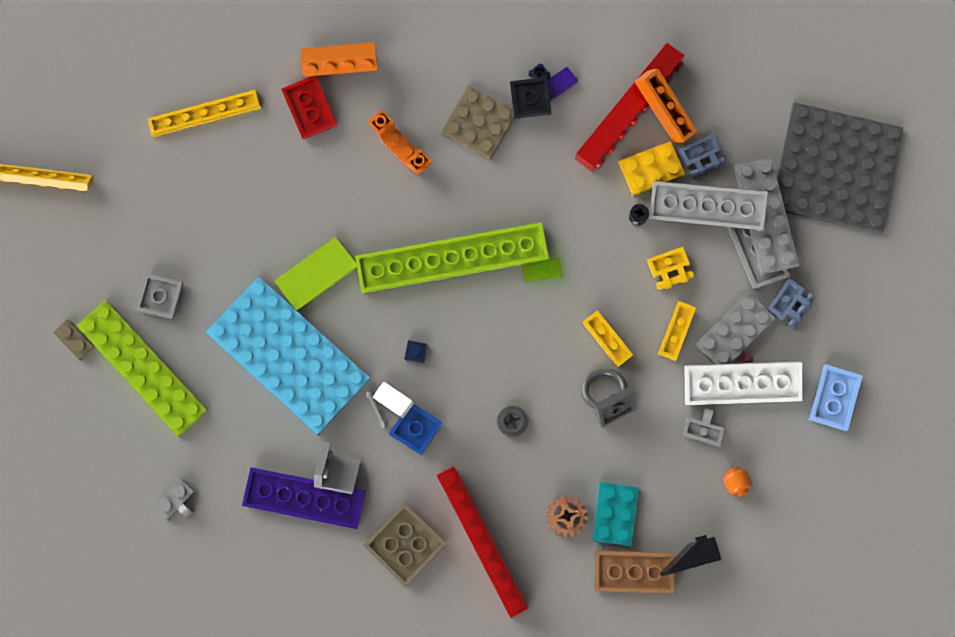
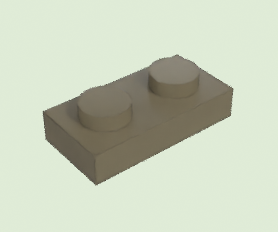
(73, 340)

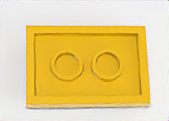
(652, 165)

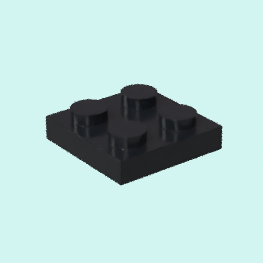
(530, 97)

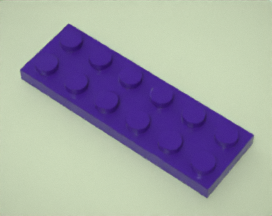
(300, 499)

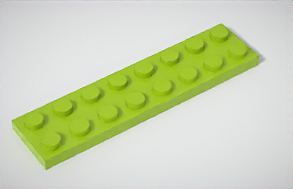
(142, 368)

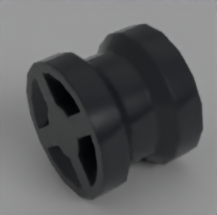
(636, 218)

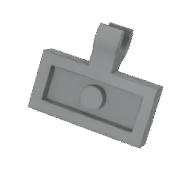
(703, 430)
(175, 500)

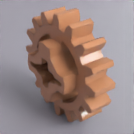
(564, 507)

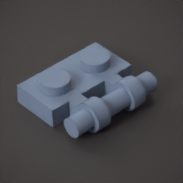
(701, 150)
(785, 300)

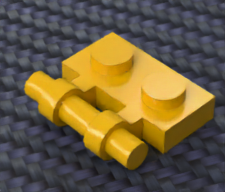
(669, 262)

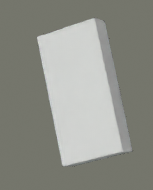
(393, 400)

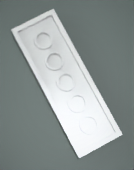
(743, 383)

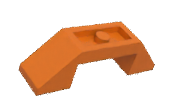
(385, 129)

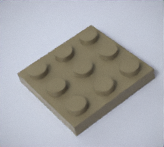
(478, 123)
(404, 544)

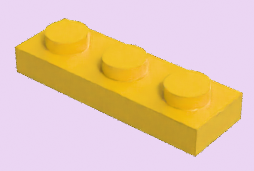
(676, 331)
(607, 339)

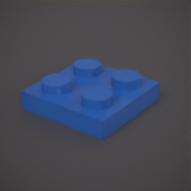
(416, 429)

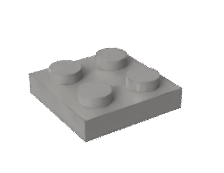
(159, 296)

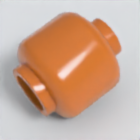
(737, 481)

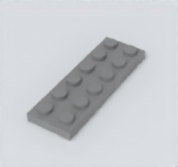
(708, 205)
(775, 243)

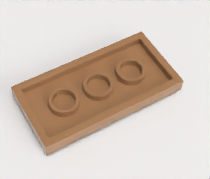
(633, 572)

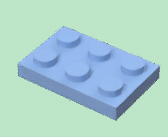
(835, 397)

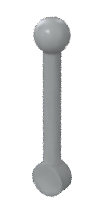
(383, 423)

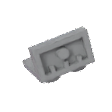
(335, 471)

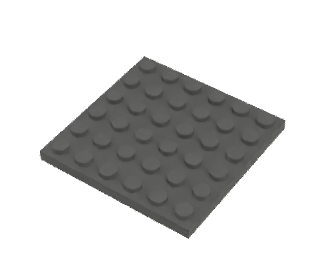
(838, 167)

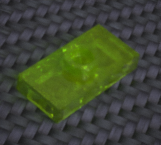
(542, 270)

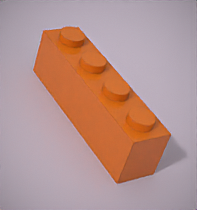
(338, 59)
(665, 106)

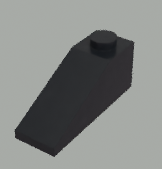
(694, 555)

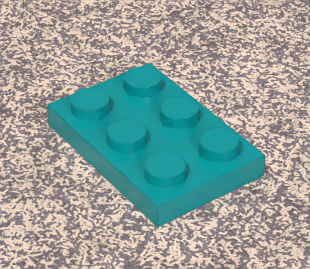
(615, 514)

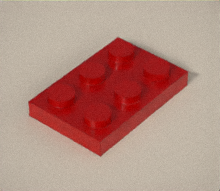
(309, 107)

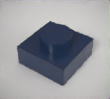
(415, 351)

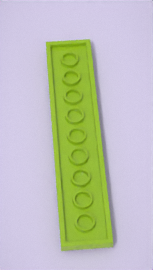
(451, 257)

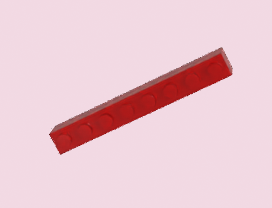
(626, 112)
(482, 542)

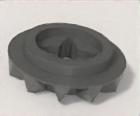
(515, 412)

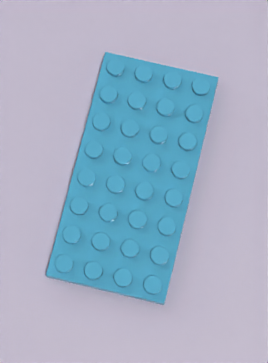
(288, 355)

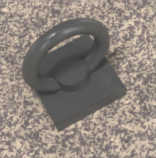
(613, 406)

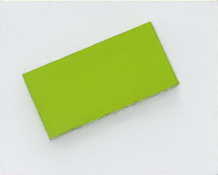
(316, 274)

